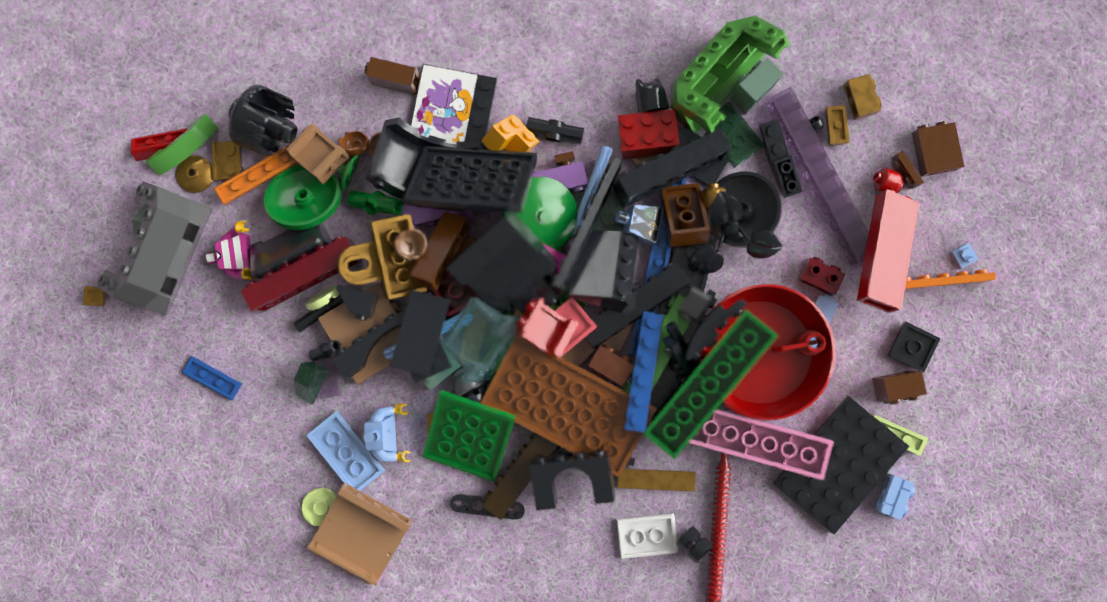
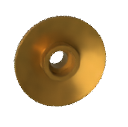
(203, 174)

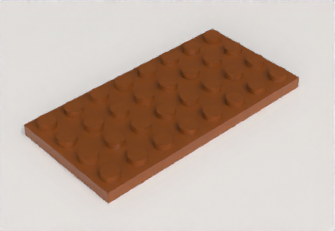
(564, 403)

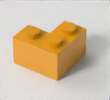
(510, 135)

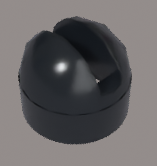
(817, 123)

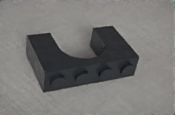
(594, 464)

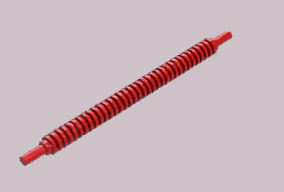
(718, 539)

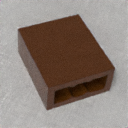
(392, 75)
(937, 148)

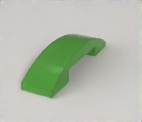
(183, 146)

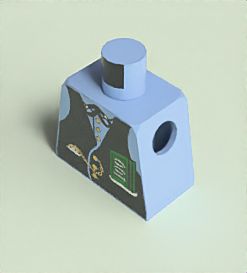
(641, 222)

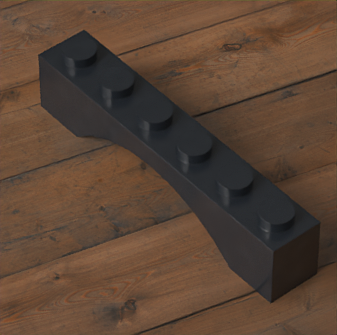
(355, 357)

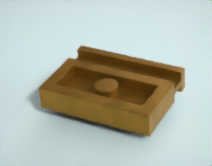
(226, 160)

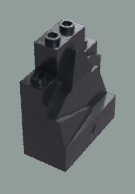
(507, 266)

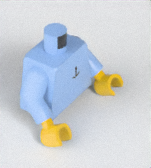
(381, 434)

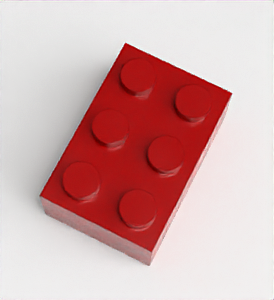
(648, 133)

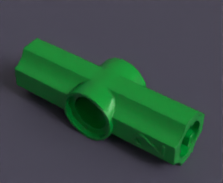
(375, 202)

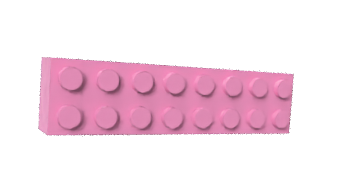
(765, 443)

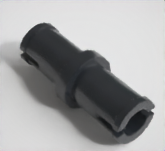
(324, 350)

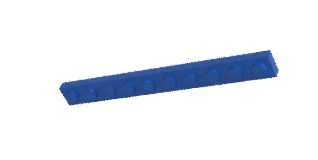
(657, 261)

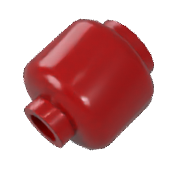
(887, 179)

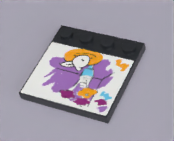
(453, 104)

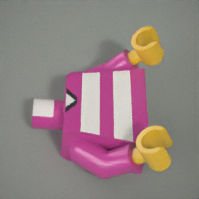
(233, 253)

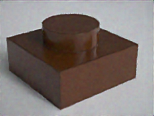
(564, 158)

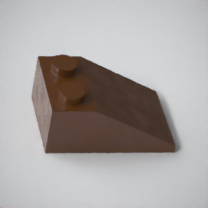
(685, 215)

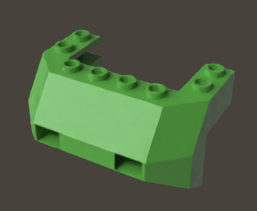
(719, 66)

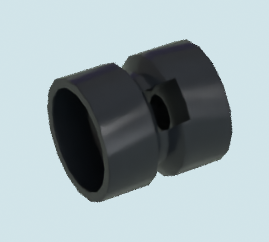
(697, 551)

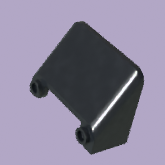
(285, 247)

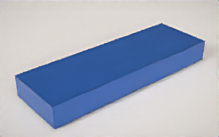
(212, 378)

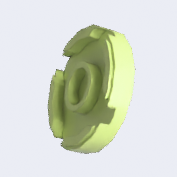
(321, 298)
(317, 504)

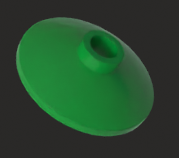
(347, 172)

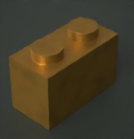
(862, 96)

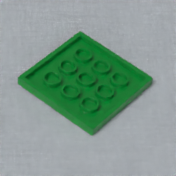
(468, 435)

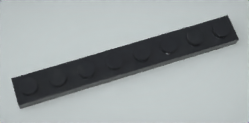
(583, 232)

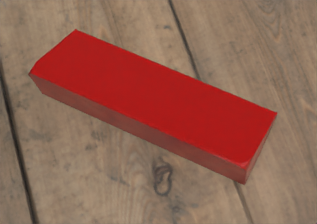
(146, 146)

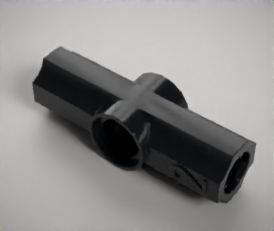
(555, 130)

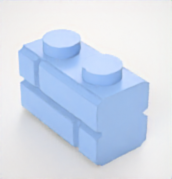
(895, 496)

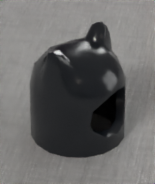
(650, 96)

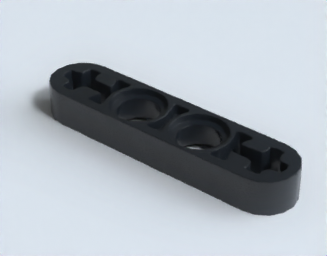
(484, 511)

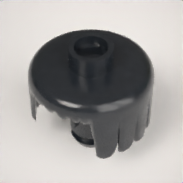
(260, 120)

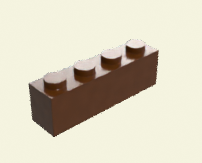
(440, 250)

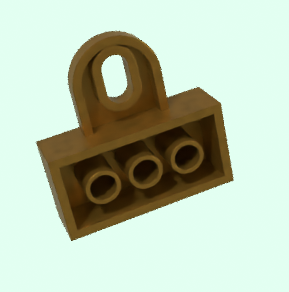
(382, 259)

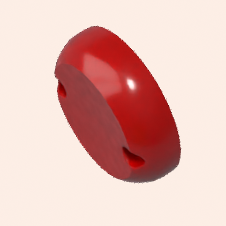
(790, 370)

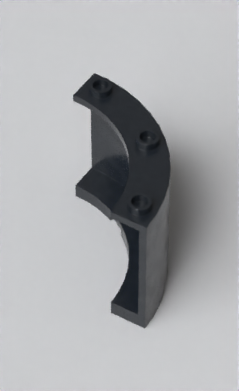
(399, 155)

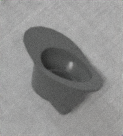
(460, 386)

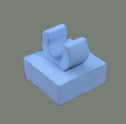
(964, 256)

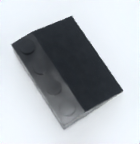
(605, 270)

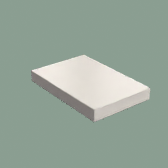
(647, 536)

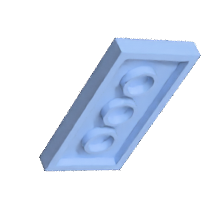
(345, 452)

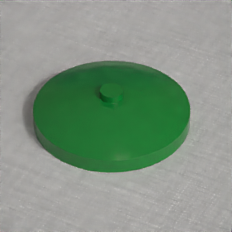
(300, 200)
(549, 212)

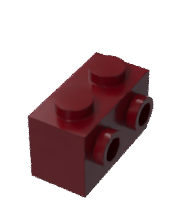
(821, 276)

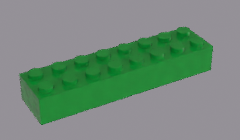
(710, 384)

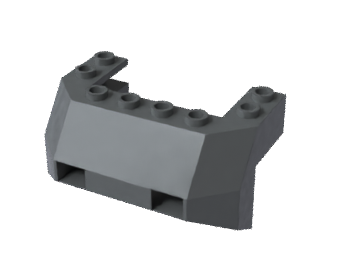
(160, 250)

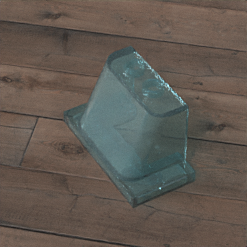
(480, 339)

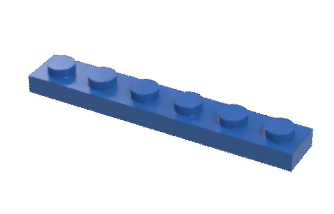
(643, 372)

